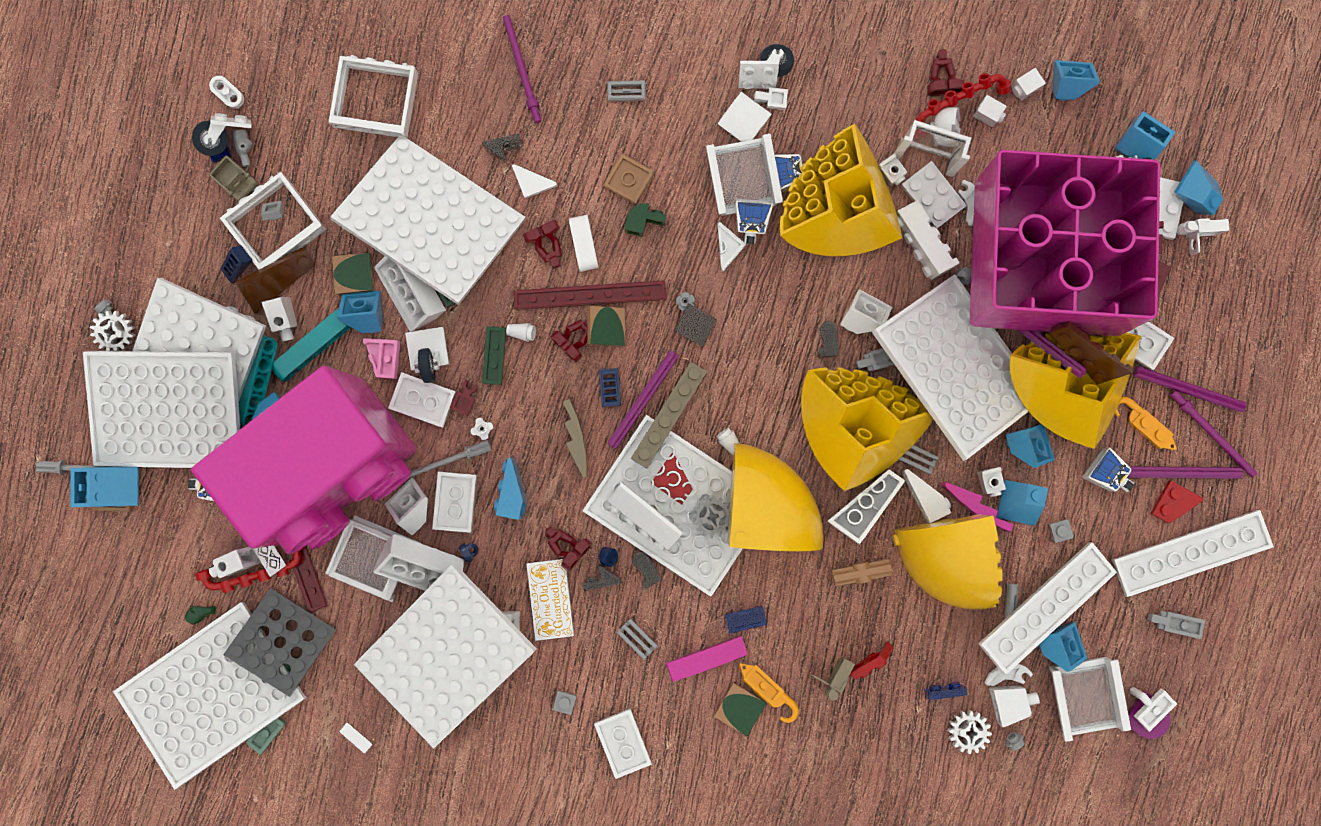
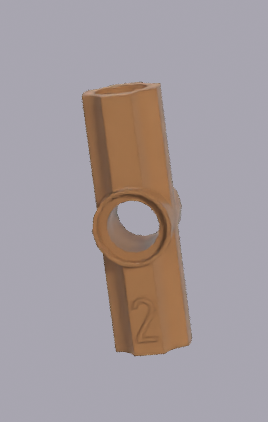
(861, 572)

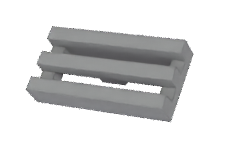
(626, 91)
(931, 464)
(648, 650)

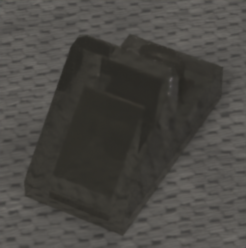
(498, 146)
(608, 578)

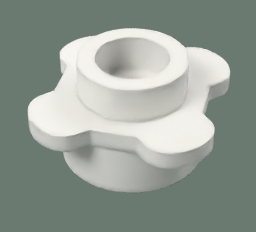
(480, 423)

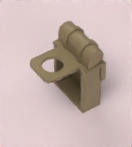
(233, 178)
(838, 678)

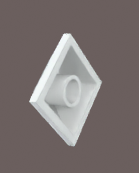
(865, 313)
(408, 506)

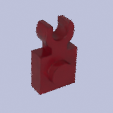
(463, 401)

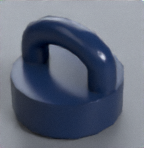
(464, 549)
(608, 556)

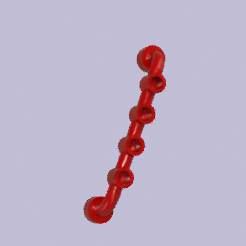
(1002, 86)
(246, 579)

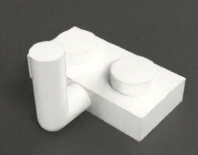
(1154, 708)

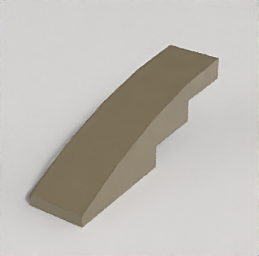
(577, 445)

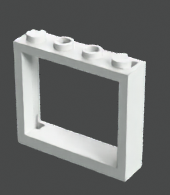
(372, 65)
(249, 202)

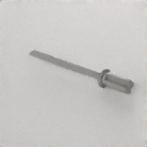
(469, 452)
(60, 467)

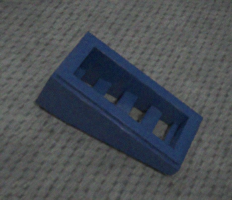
(238, 260)
(612, 403)

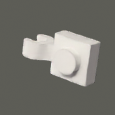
(775, 98)

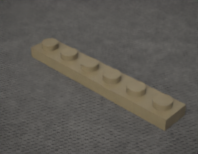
(668, 415)

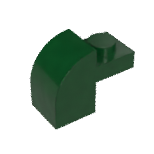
(641, 215)

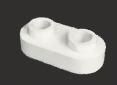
(228, 93)

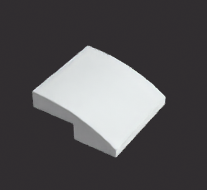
(744, 118)

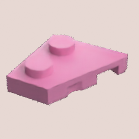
(383, 356)

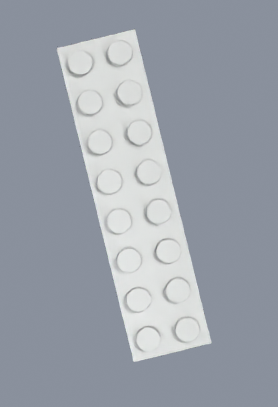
(1192, 553)
(1047, 608)

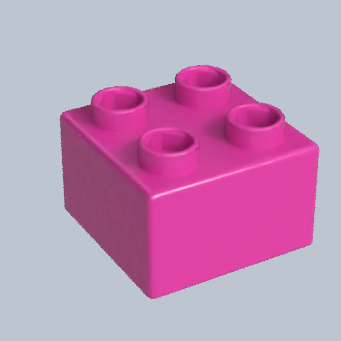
(1065, 242)
(306, 462)

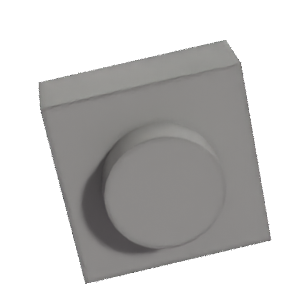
(272, 210)
(1060, 531)
(564, 702)

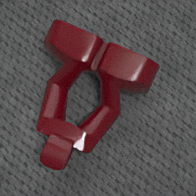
(941, 86)
(545, 230)
(562, 340)
(570, 558)

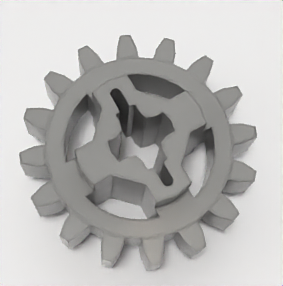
(721, 513)

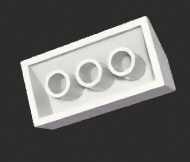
(412, 297)
(649, 520)
(413, 562)

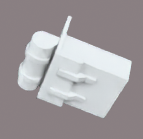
(1199, 228)

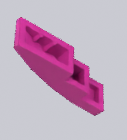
(971, 502)
(706, 658)

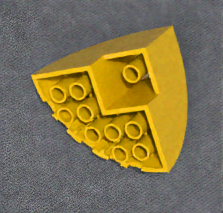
(840, 201)
(1061, 400)
(859, 423)
(770, 505)
(954, 560)

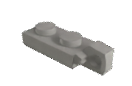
(875, 360)
(1178, 623)

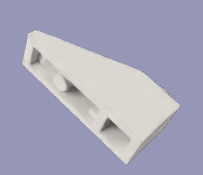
(930, 502)

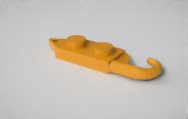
(1148, 425)
(768, 690)

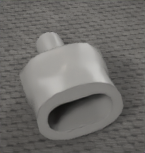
(243, 146)

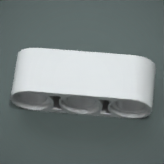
(583, 243)

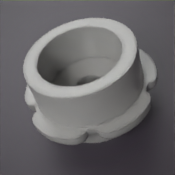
(964, 275)
(684, 296)
(103, 306)
(1014, 741)

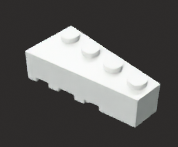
(925, 241)
(863, 511)

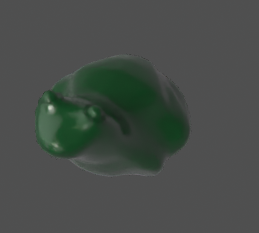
(198, 613)

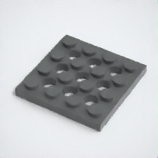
(299, 666)

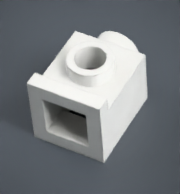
(889, 176)
(985, 480)

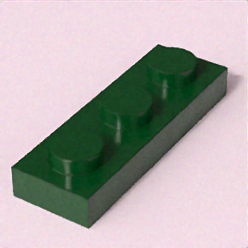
(494, 355)

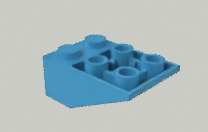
(104, 487)
(512, 493)

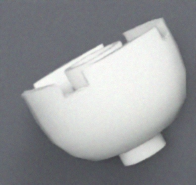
(948, 119)

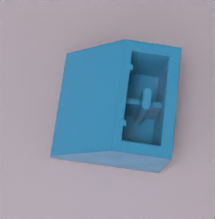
(1144, 137)

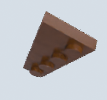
(274, 278)
(1091, 355)

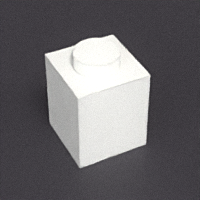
(1028, 84)
(990, 111)

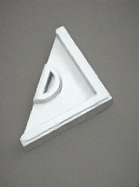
(532, 183)
(729, 246)

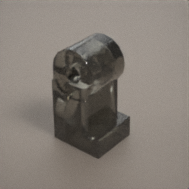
(829, 336)
(647, 568)

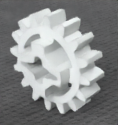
(110, 338)
(969, 740)

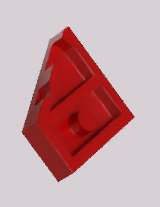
(663, 480)
(1174, 502)
(872, 661)

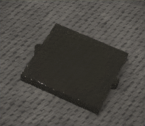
(695, 325)

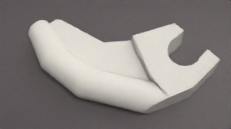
(968, 197)
(996, 676)

